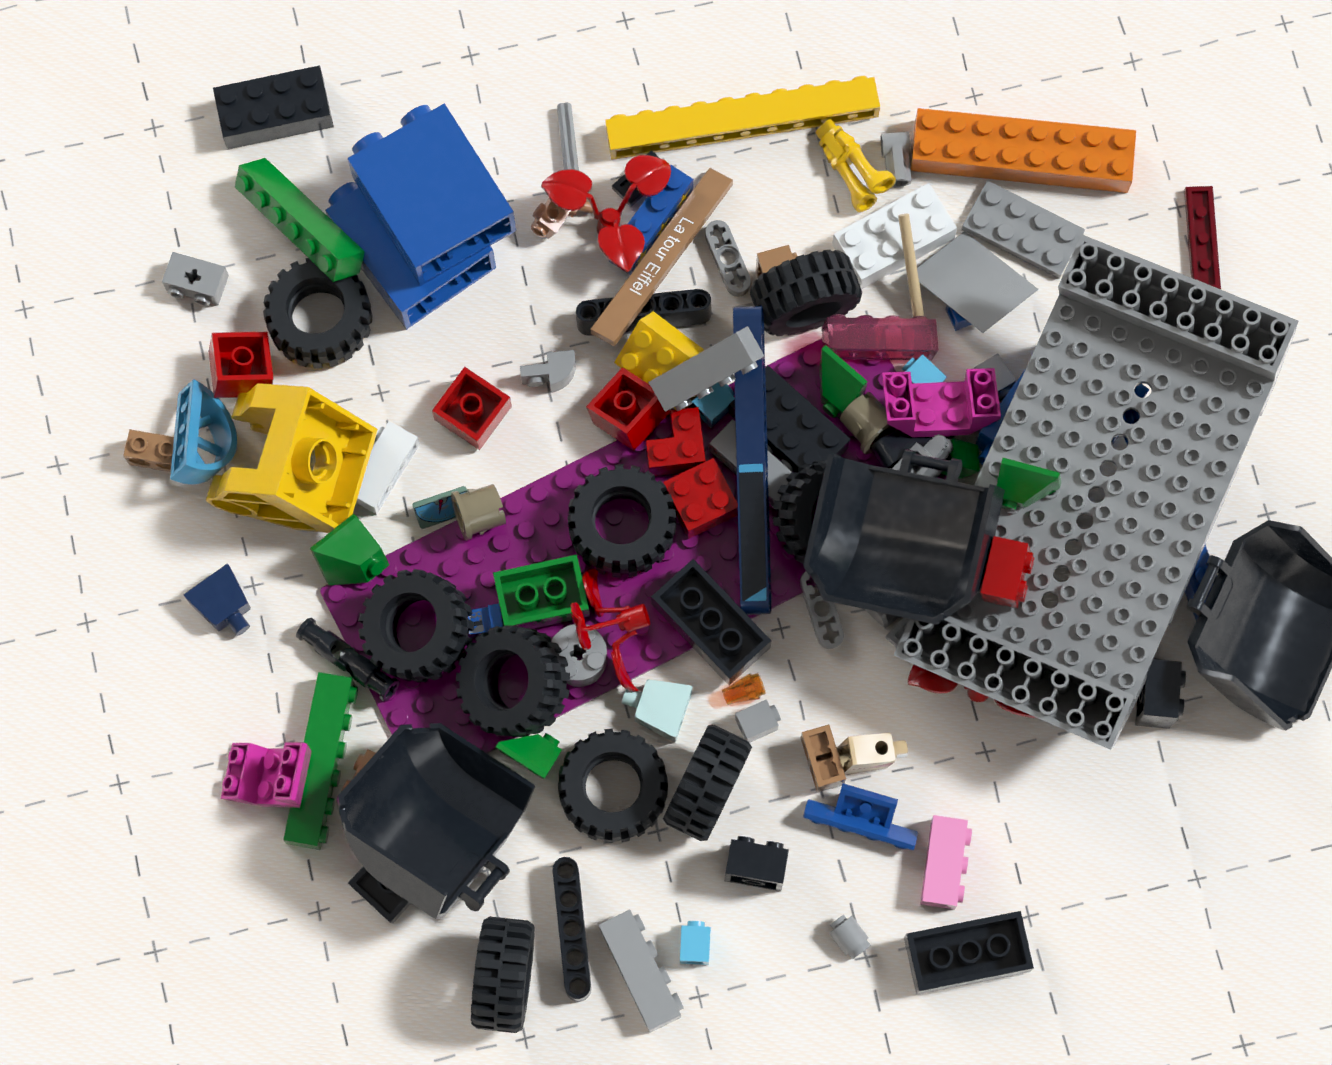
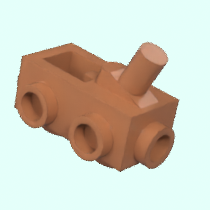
(551, 217)

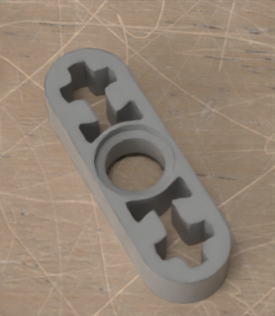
(713, 243)
(820, 631)

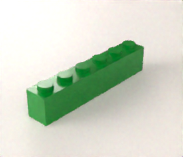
(299, 219)
(324, 735)

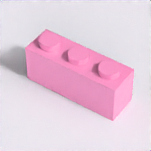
(945, 862)

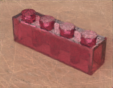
(880, 337)

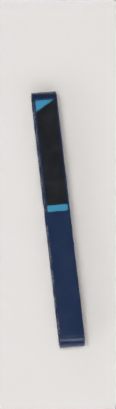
(752, 473)

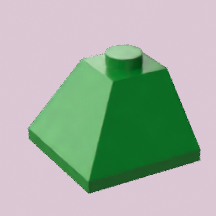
(838, 383)
(1025, 483)
(349, 554)
(532, 752)

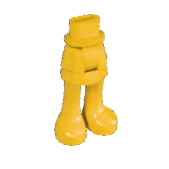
(843, 151)

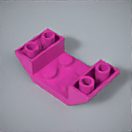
(941, 406)
(266, 774)

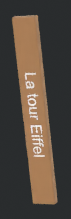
(661, 257)

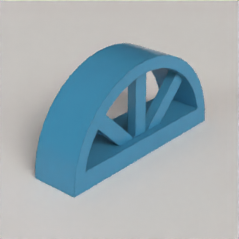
(192, 403)

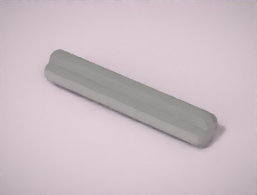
(567, 136)

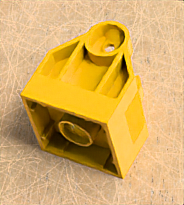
(283, 484)

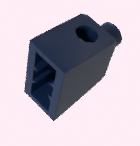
(221, 601)

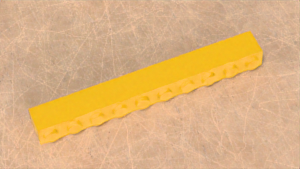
(742, 117)

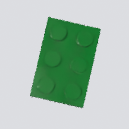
(541, 593)

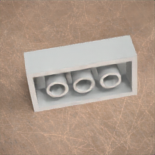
(876, 239)

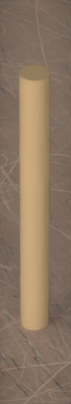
(910, 263)

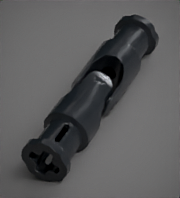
(359, 667)

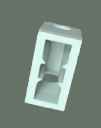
(660, 706)

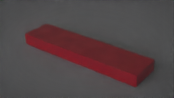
(1202, 235)

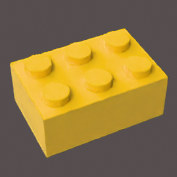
(655, 349)

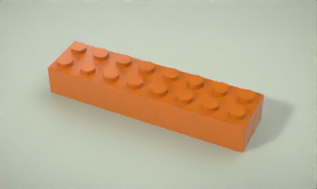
(1023, 150)

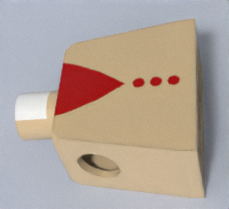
(870, 752)

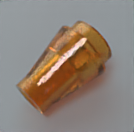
(745, 689)

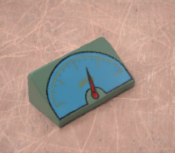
(436, 509)

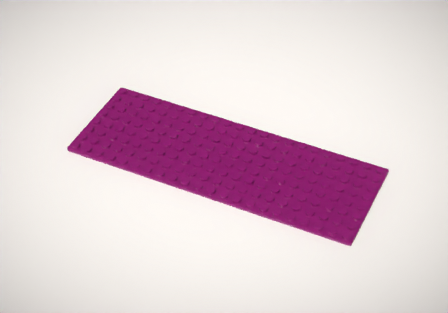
(539, 532)

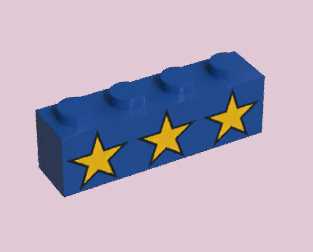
(659, 210)

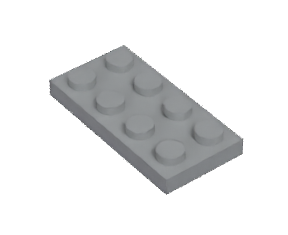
(1023, 229)

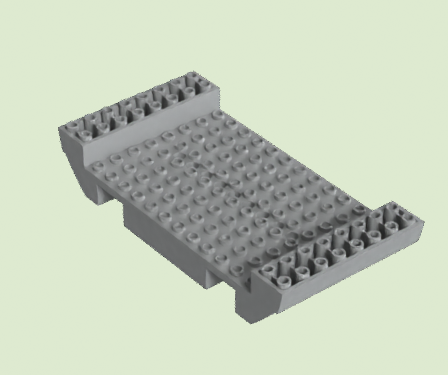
(1209, 381)

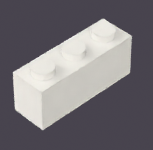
(386, 464)

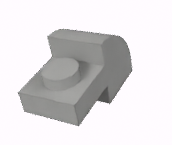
(557, 371)

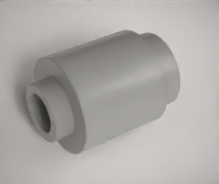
(849, 936)

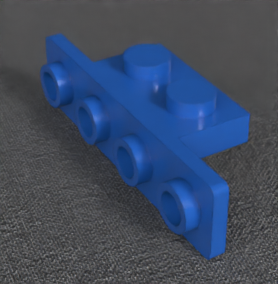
(863, 814)

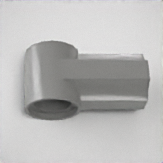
(896, 151)

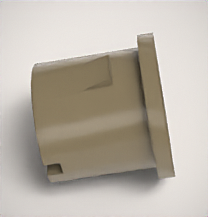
(866, 421)
(478, 510)

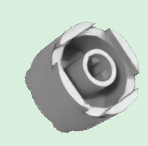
(594, 660)

